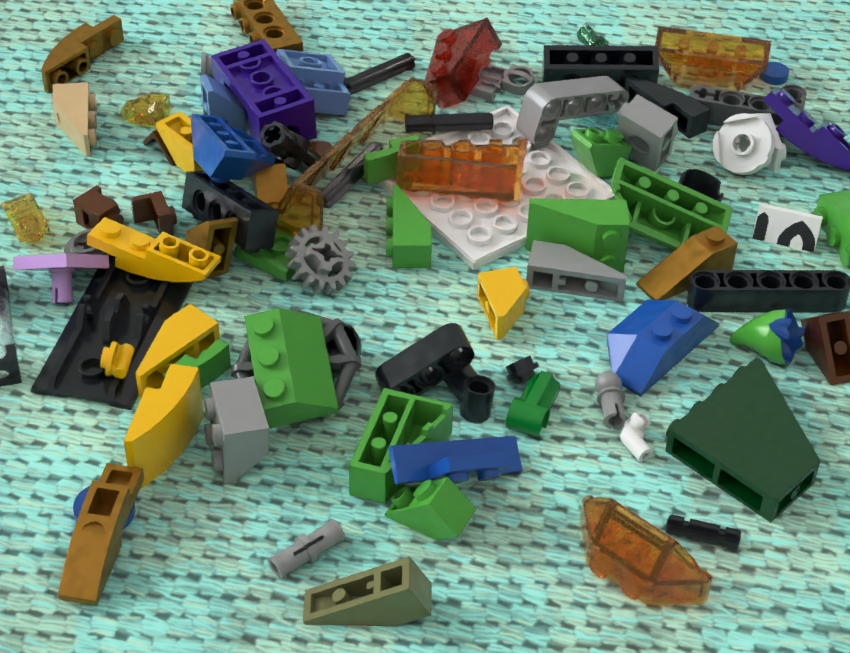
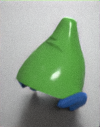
(771, 335)

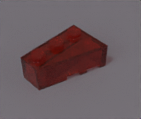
(458, 59)

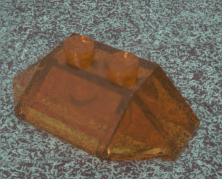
(711, 58)
(639, 556)

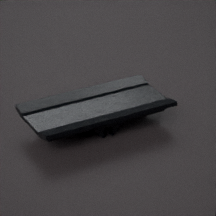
(116, 309)

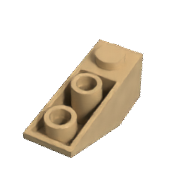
(76, 114)

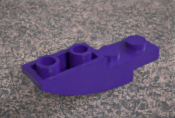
(798, 127)

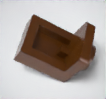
(154, 207)

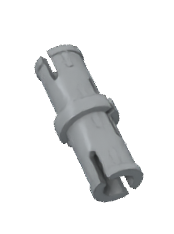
(287, 561)

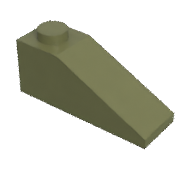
(374, 597)

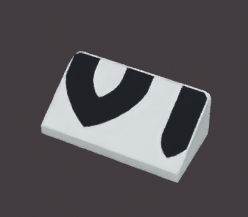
(787, 227)

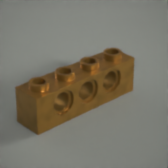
(265, 21)

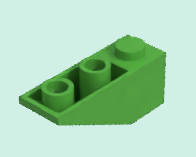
(409, 231)

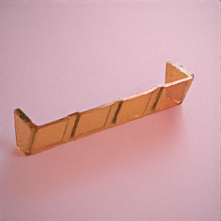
(302, 202)

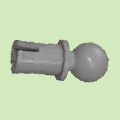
(611, 398)

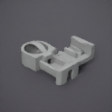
(495, 77)

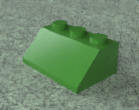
(291, 366)

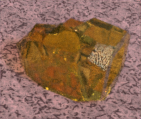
(147, 109)

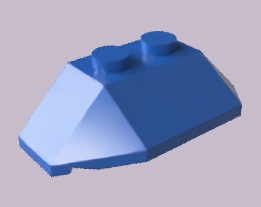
(226, 150)
(655, 341)

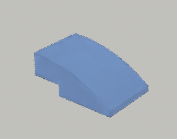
(321, 78)

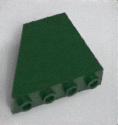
(747, 442)

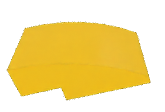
(165, 422)

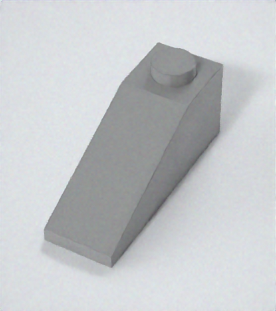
(568, 271)

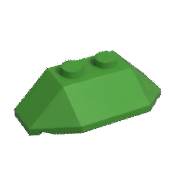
(664, 208)

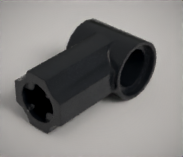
(473, 392)

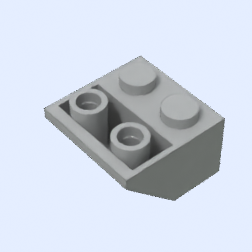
(235, 427)

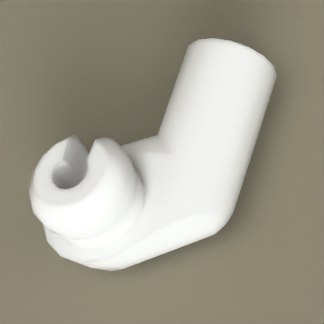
(633, 434)

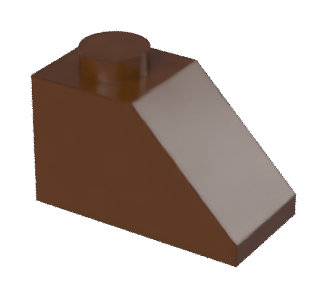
(829, 344)

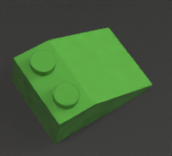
(585, 225)

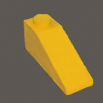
(181, 334)

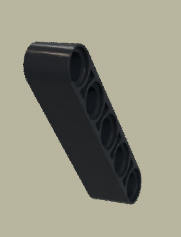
(768, 291)

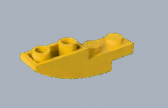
(159, 258)

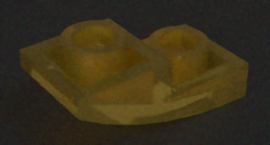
(25, 218)

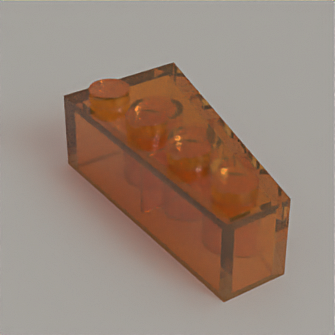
(463, 168)

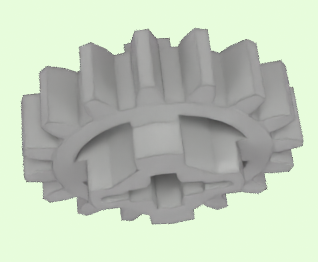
(320, 259)

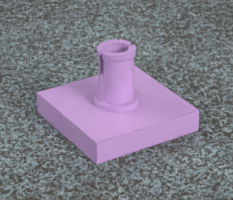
(61, 268)

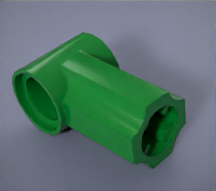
(532, 409)

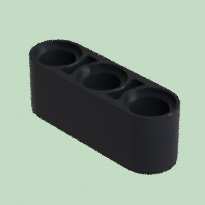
(427, 361)

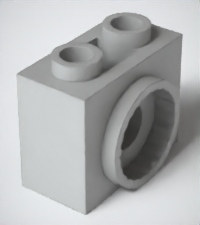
(648, 131)

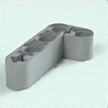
(566, 99)

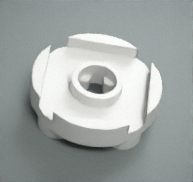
(757, 154)

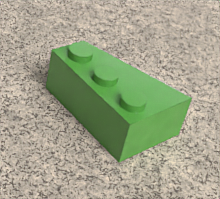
(835, 211)
(396, 420)

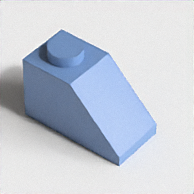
(222, 102)

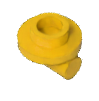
(117, 359)

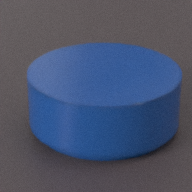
(775, 74)

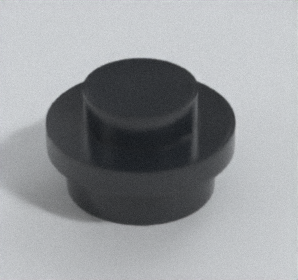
(521, 369)

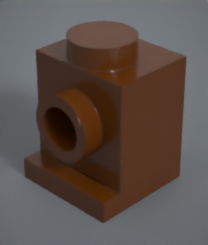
(93, 207)

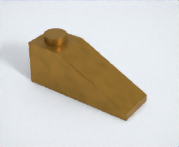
(703, 251)

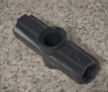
(288, 147)

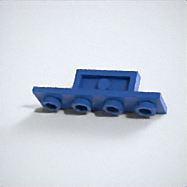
(455, 459)

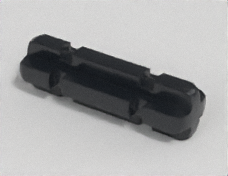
(703, 532)

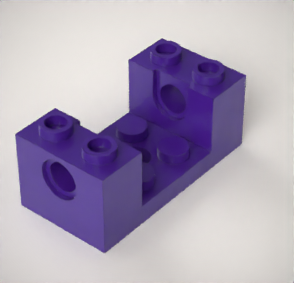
(265, 89)

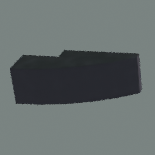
(691, 114)

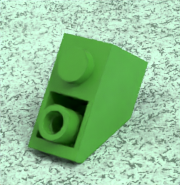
(600, 149)
(432, 508)

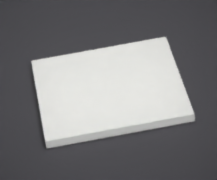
(488, 228)

